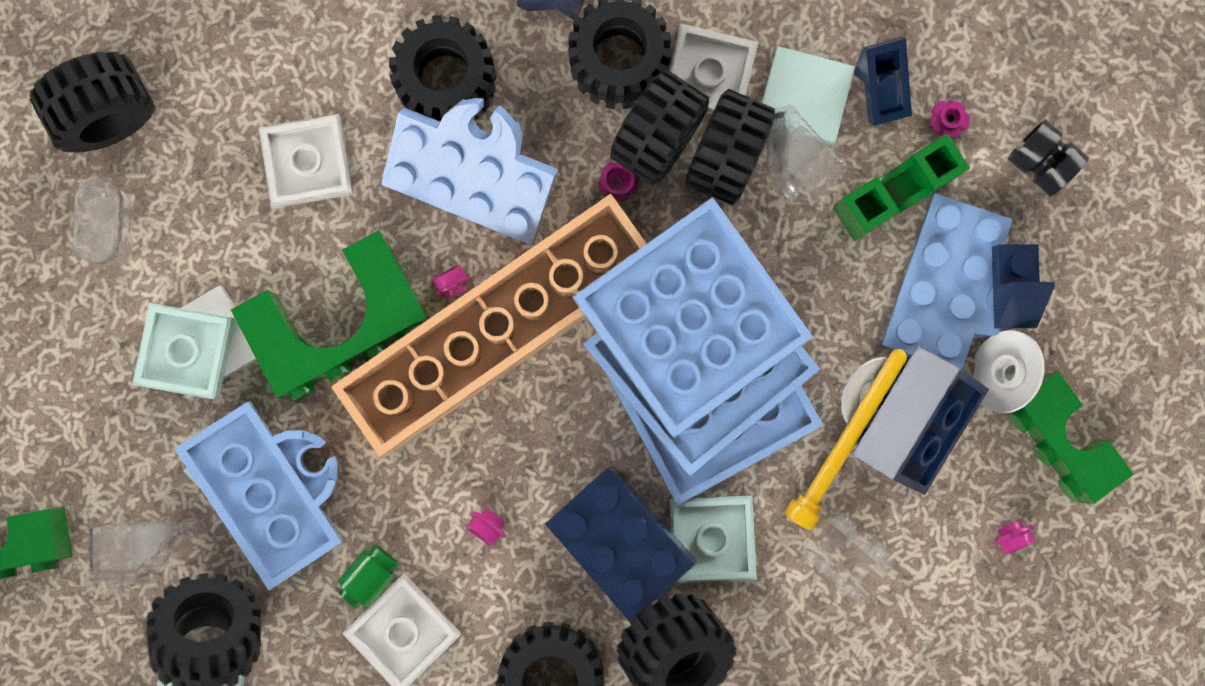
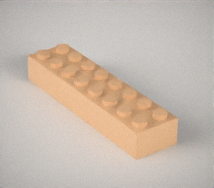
(485, 330)

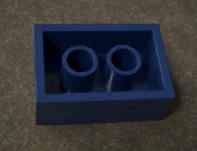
(621, 542)

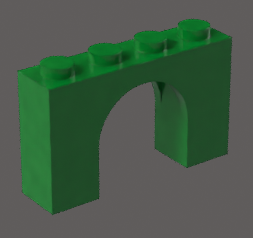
(295, 365)

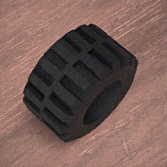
(612, 20)
(434, 41)
(91, 102)
(659, 127)
(730, 146)
(198, 605)
(555, 642)
(676, 645)

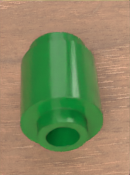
(367, 576)

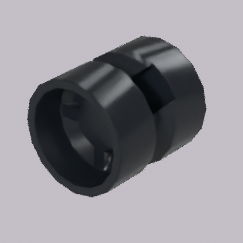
(1038, 146)

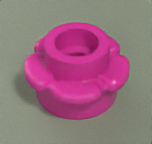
(940, 124)
(619, 192)
(451, 282)
(486, 526)
(1015, 537)

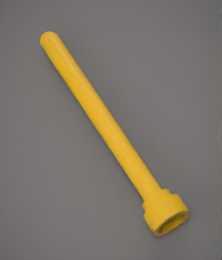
(806, 507)

